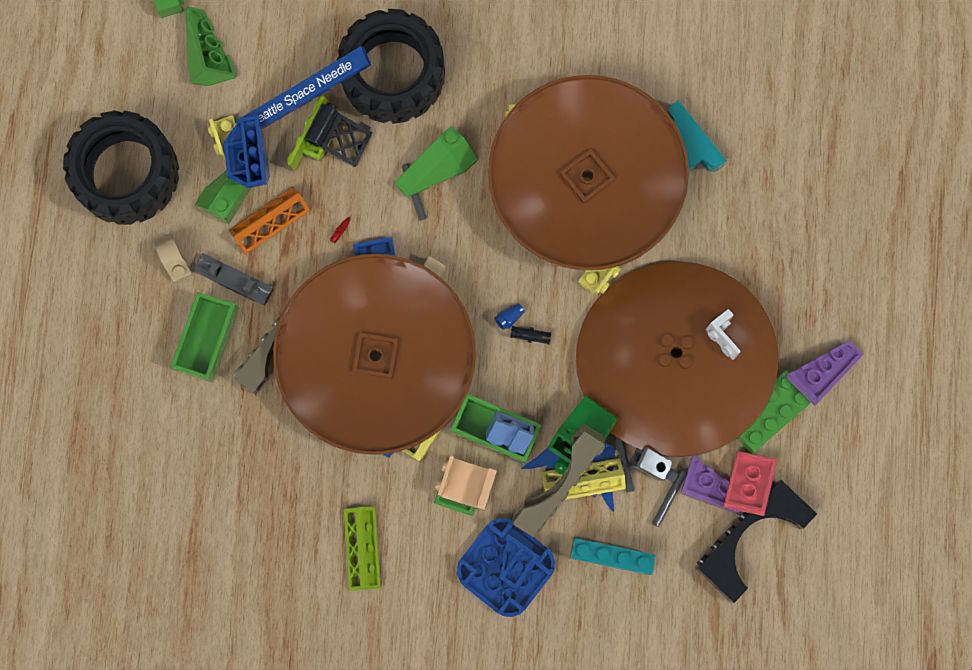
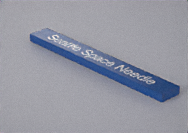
(312, 87)

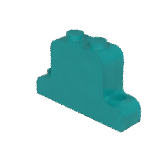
(697, 144)

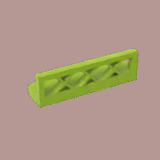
(365, 548)

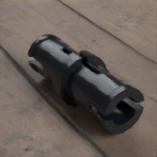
(530, 335)

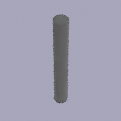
(416, 199)
(624, 461)
(669, 498)

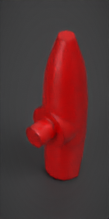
(340, 230)

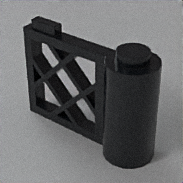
(326, 124)

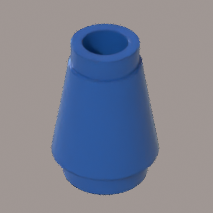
(509, 316)

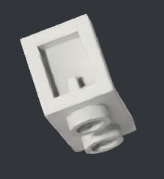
(716, 333)

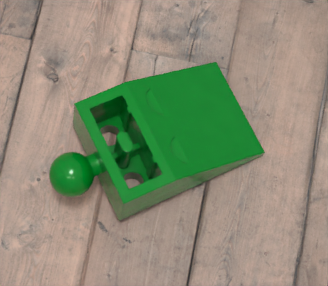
(585, 412)

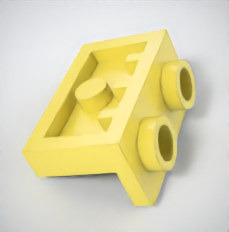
(220, 130)
(597, 280)

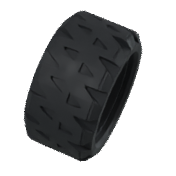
(403, 28)
(96, 137)

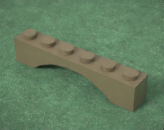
(255, 371)
(534, 511)

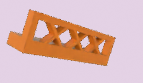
(264, 215)

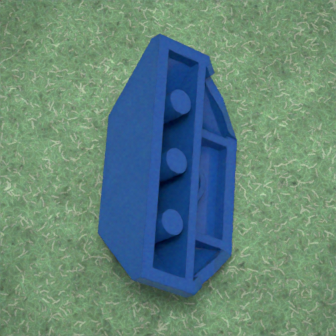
(247, 153)

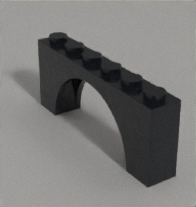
(720, 564)

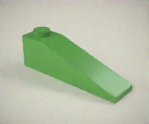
(205, 55)
(443, 159)
(222, 198)

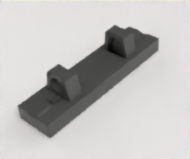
(233, 279)

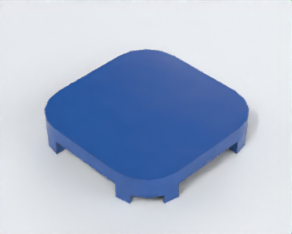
(482, 564)

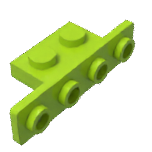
(303, 147)

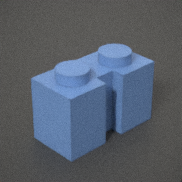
(510, 432)

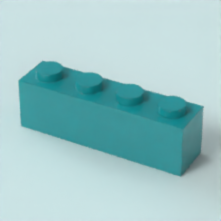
(612, 556)

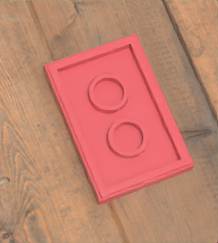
(750, 483)

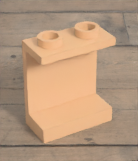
(466, 483)

